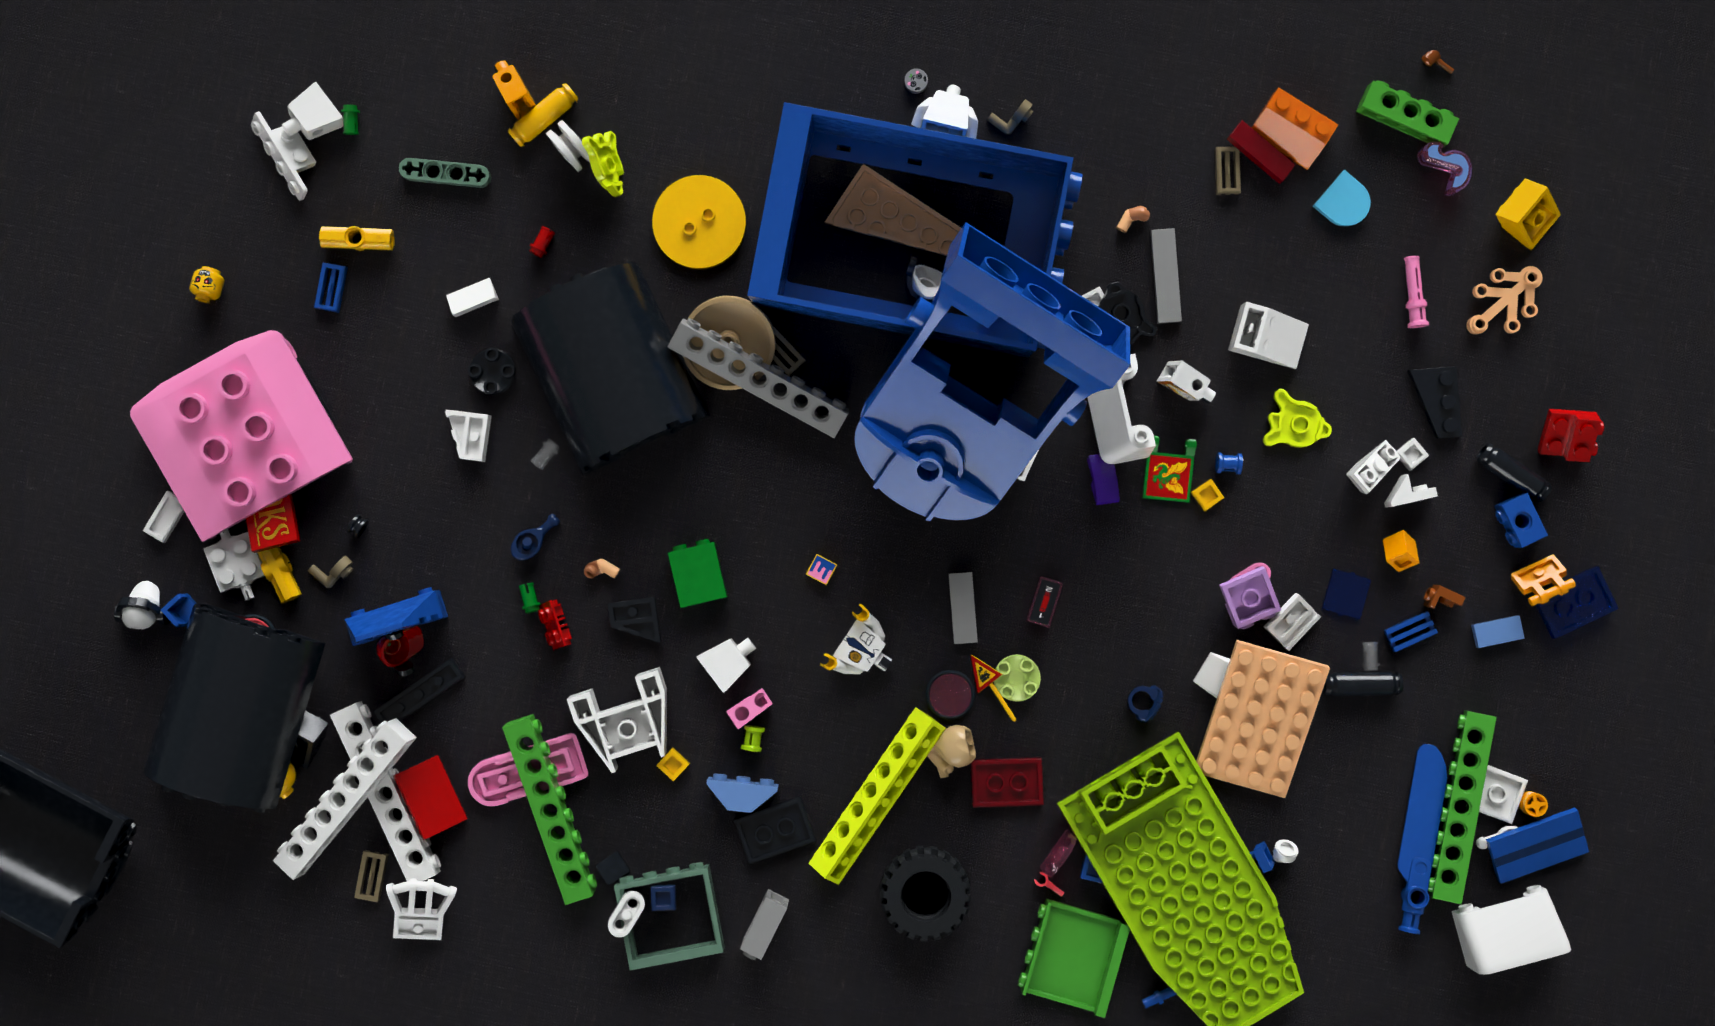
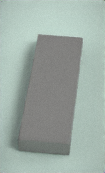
(963, 608)

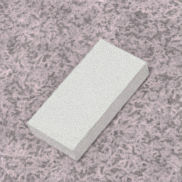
(164, 517)

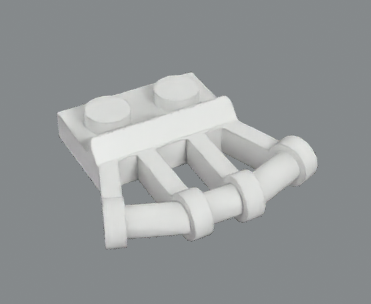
(419, 922)

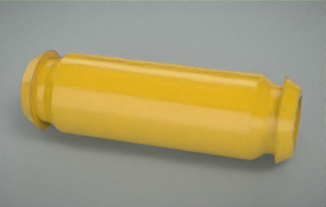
(543, 115)

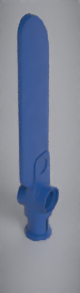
(1421, 832)

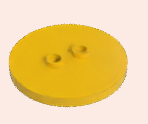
(699, 222)

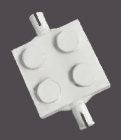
(234, 563)

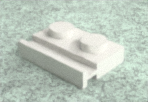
(1292, 621)

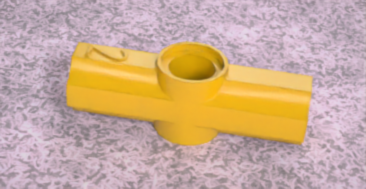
(343, 238)
(279, 572)

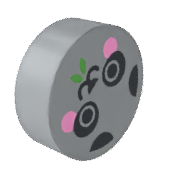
(916, 81)

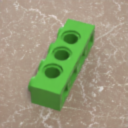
(1372, 107)

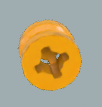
(1538, 805)

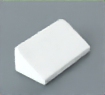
(472, 297)

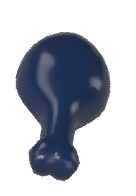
(530, 541)

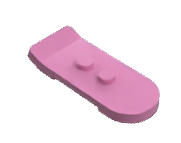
(498, 781)

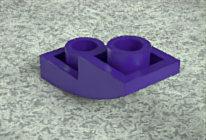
(1104, 480)

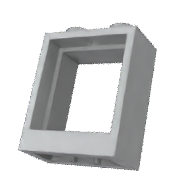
(764, 925)

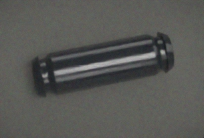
(1514, 472)
(1363, 684)

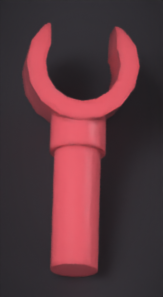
(1049, 885)

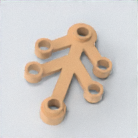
(1508, 298)

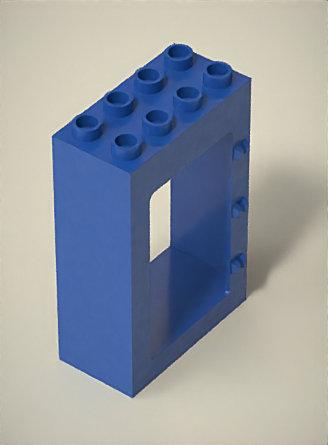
(1036, 232)

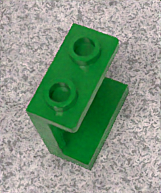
(697, 573)

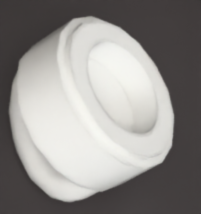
(1285, 851)

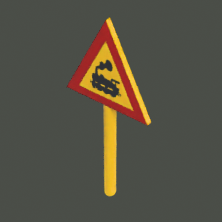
(984, 677)

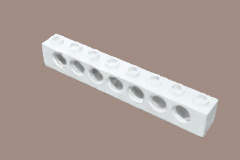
(398, 740)
(383, 807)

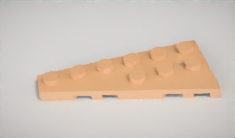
(889, 213)

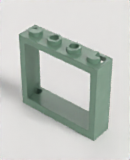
(679, 953)

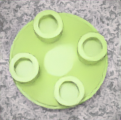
(1019, 678)

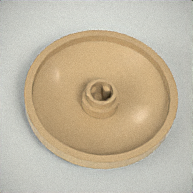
(737, 322)

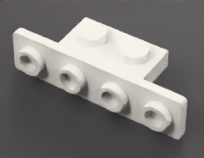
(288, 153)

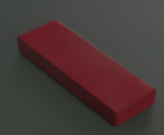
(1260, 152)

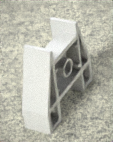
(626, 726)

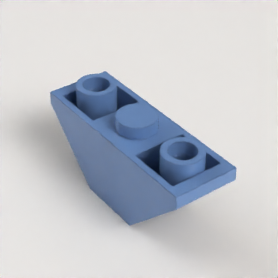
(741, 793)

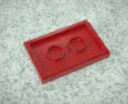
(430, 797)

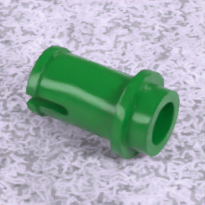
(350, 119)
(529, 599)

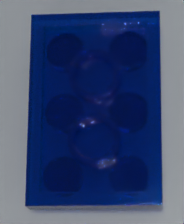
(1580, 606)

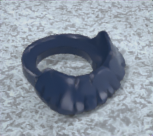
(1155, 694)

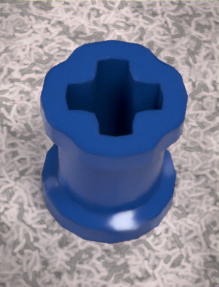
(1229, 463)

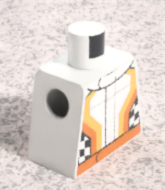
(1186, 381)

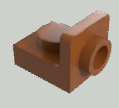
(1446, 597)

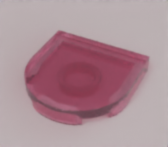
(1059, 854)

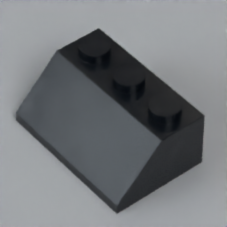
(309, 739)

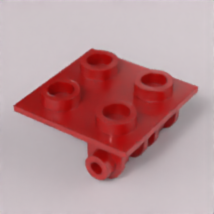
(554, 636)

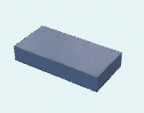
(1497, 631)

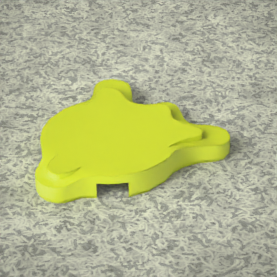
(605, 161)
(1296, 423)

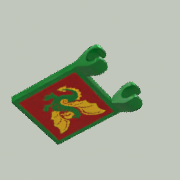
(1168, 474)

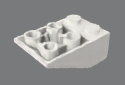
(1268, 335)

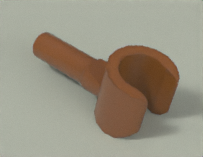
(1434, 57)

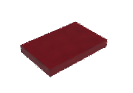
(1007, 782)

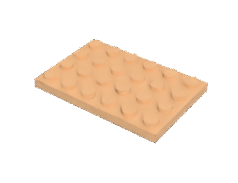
(1261, 718)

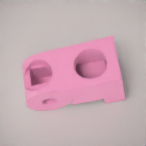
(749, 708)

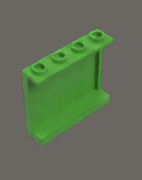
(1074, 956)

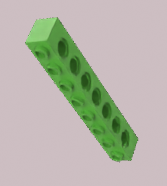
(571, 888)
(1454, 889)

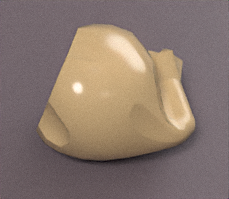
(953, 750)

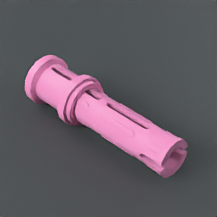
(1416, 303)

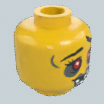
(207, 284)

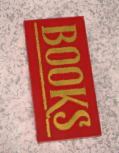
(273, 526)

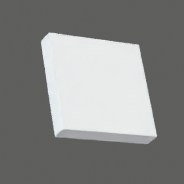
(1501, 794)

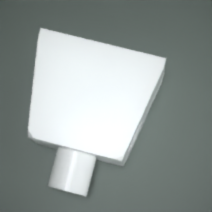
(312, 114)
(727, 661)

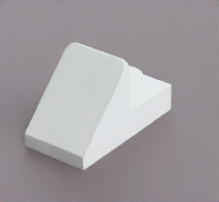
(1403, 493)

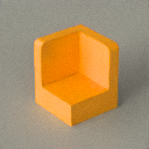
(1401, 551)

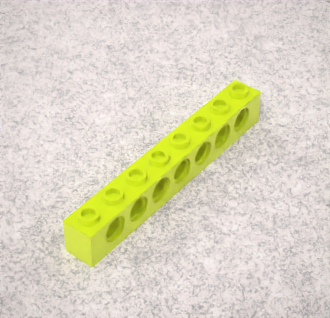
(876, 796)

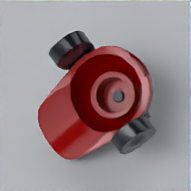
(398, 647)

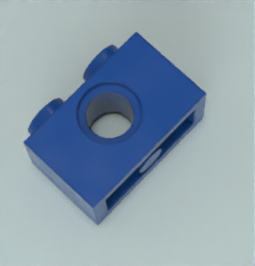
(1531, 527)

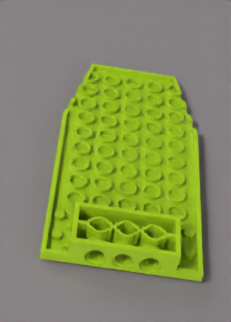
(1186, 885)

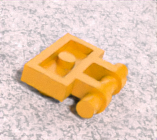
(1539, 574)

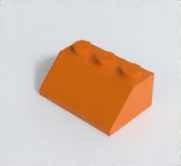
(1294, 128)

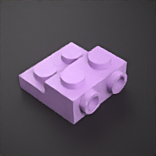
(1250, 598)

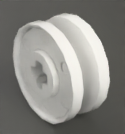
(568, 145)

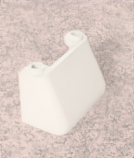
(1115, 435)
(1510, 932)

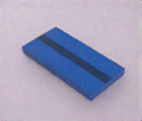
(1537, 845)

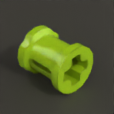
(752, 738)

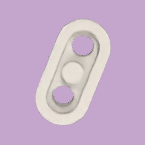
(626, 913)

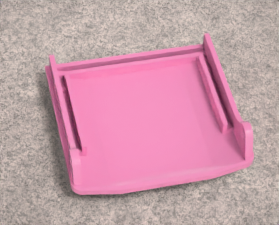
(238, 432)

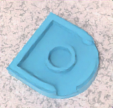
(1344, 201)

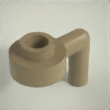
(1022, 113)
(340, 569)

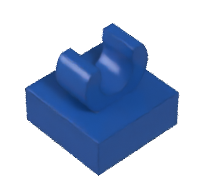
(1263, 857)

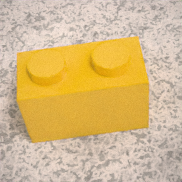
(1528, 213)

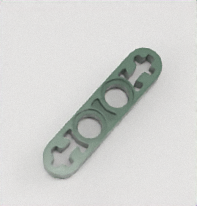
(445, 172)

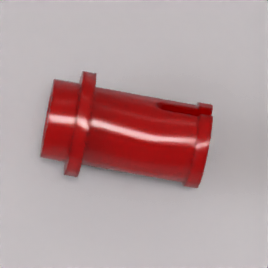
(541, 242)

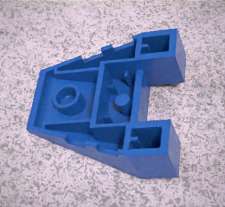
(418, 610)

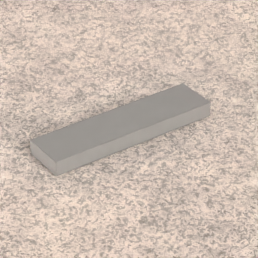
(1165, 276)

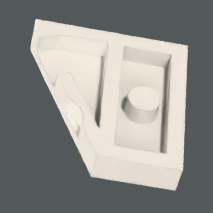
(470, 434)

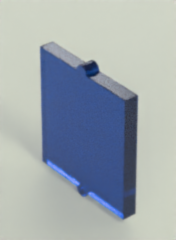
(1346, 593)

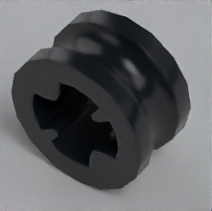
(357, 526)

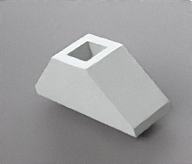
(1373, 467)

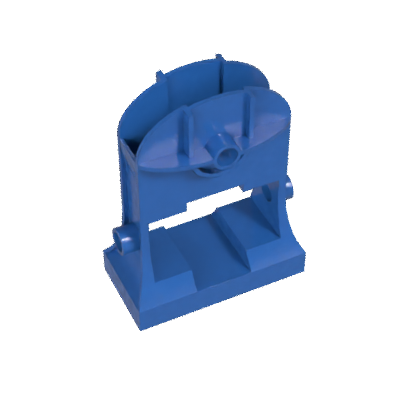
(944, 444)

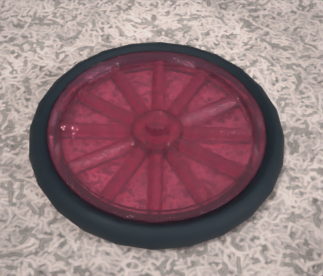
(950, 694)

